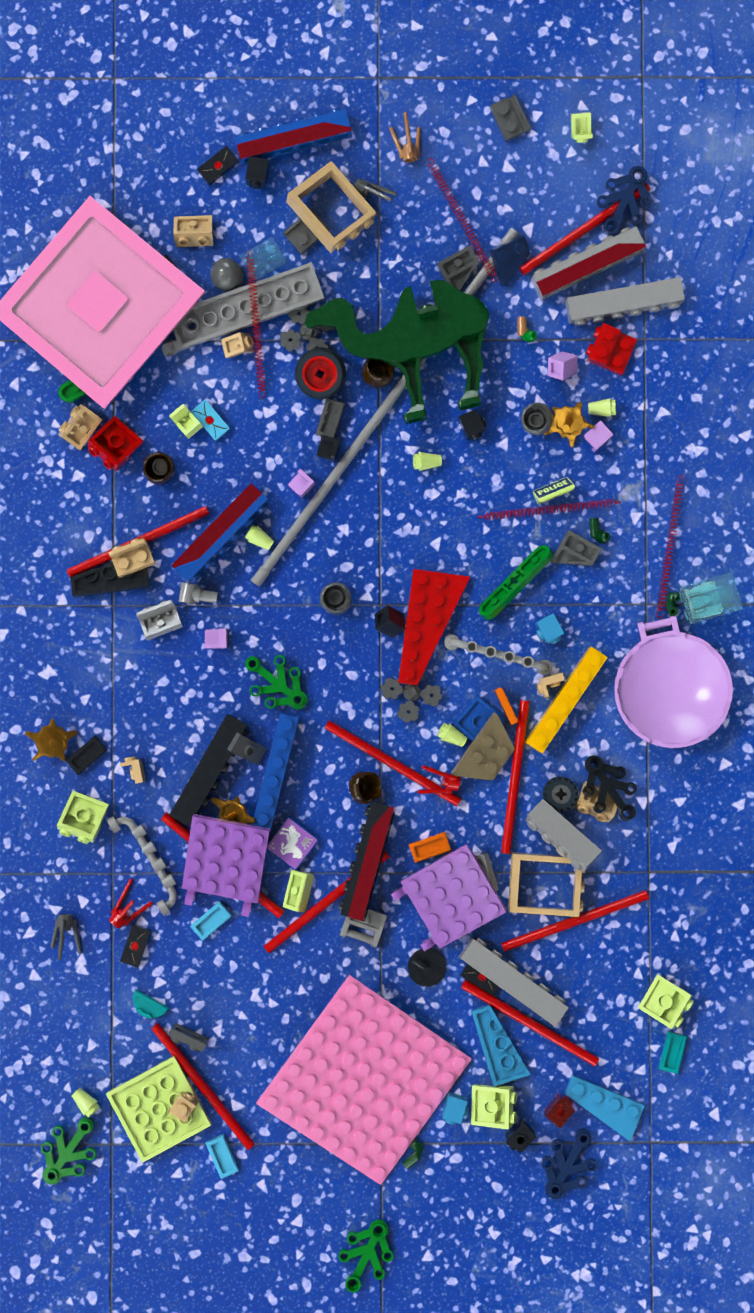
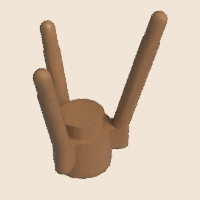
(410, 151)

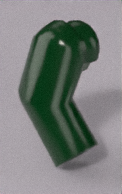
(596, 533)
(670, 603)
(416, 1154)

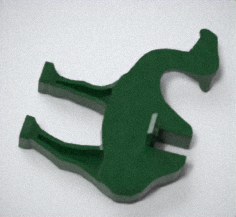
(411, 336)

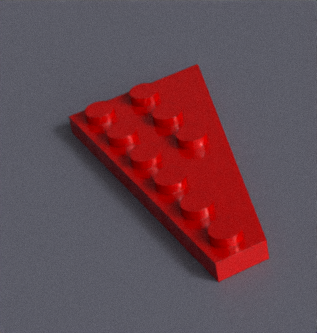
(429, 610)

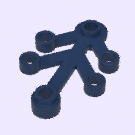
(626, 197)
(567, 1167)

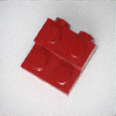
(610, 349)
(114, 444)

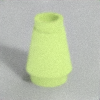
(602, 408)
(426, 461)
(259, 537)
(451, 735)
(85, 1102)

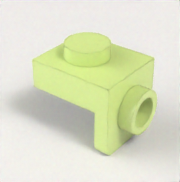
(581, 127)
(185, 421)

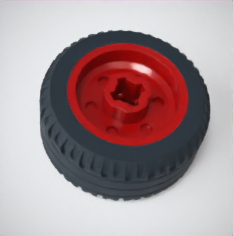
(315, 385)

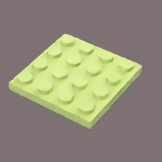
(145, 1106)

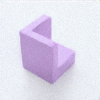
(562, 365)
(598, 435)
(301, 483)
(216, 639)

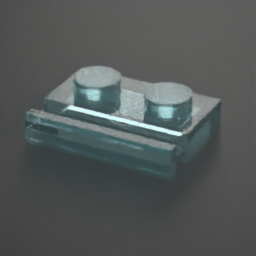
(266, 258)

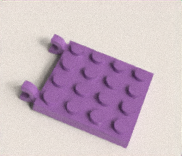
(225, 860)
(451, 897)

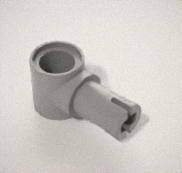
(192, 594)

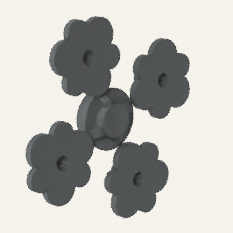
(305, 332)
(411, 693)

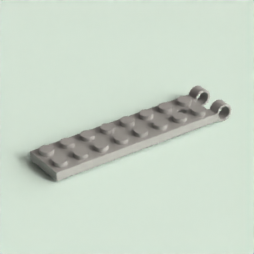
(232, 309)

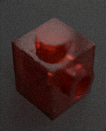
(559, 1110)

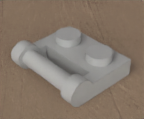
(374, 922)

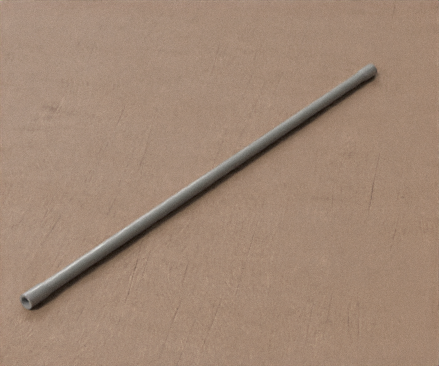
(264, 570)

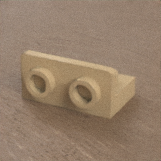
(193, 231)
(79, 426)
(131, 557)
(585, 805)

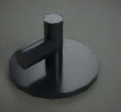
(426, 967)

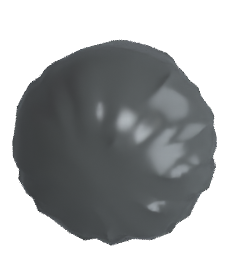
(227, 274)
(537, 418)
(336, 598)

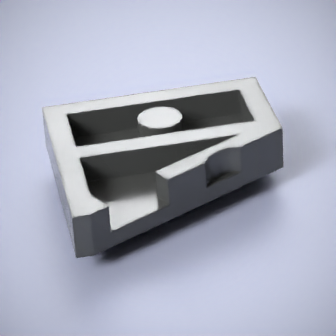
(458, 267)
(575, 550)

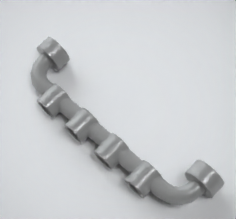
(543, 667)
(157, 864)

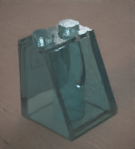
(710, 598)

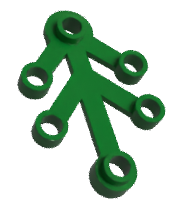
(279, 684)
(66, 1153)
(367, 1251)

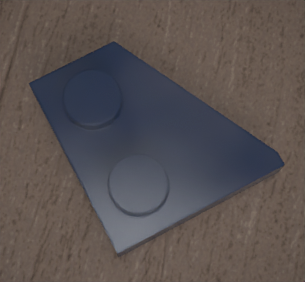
(509, 258)

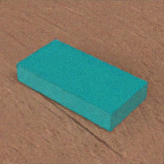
(672, 1052)

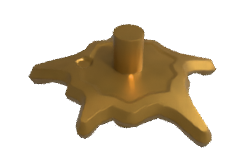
(569, 422)
(51, 740)
(233, 810)

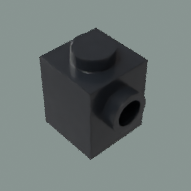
(257, 172)
(472, 425)
(520, 1136)

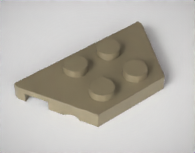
(486, 753)

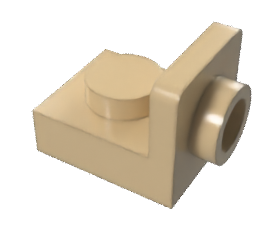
(237, 344)
(552, 681)
(137, 772)
(183, 1106)

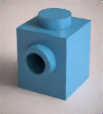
(549, 629)
(455, 1108)

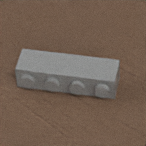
(562, 836)

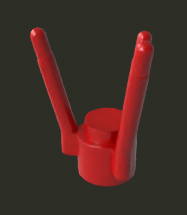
(449, 781)
(120, 916)

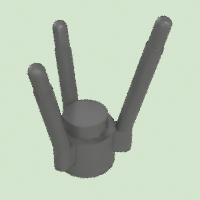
(366, 187)
(64, 923)

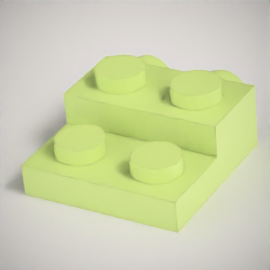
(82, 817)
(666, 1002)
(493, 1106)

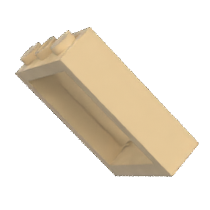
(295, 201)
(514, 886)

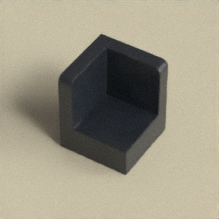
(328, 448)
(389, 621)

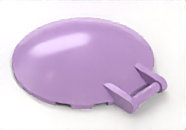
(672, 687)

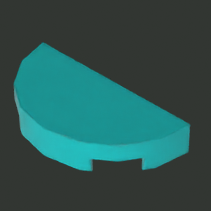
(147, 1006)

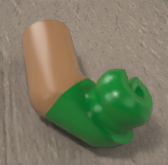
(522, 330)

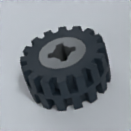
(556, 789)

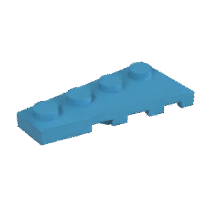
(500, 1054)
(610, 1107)

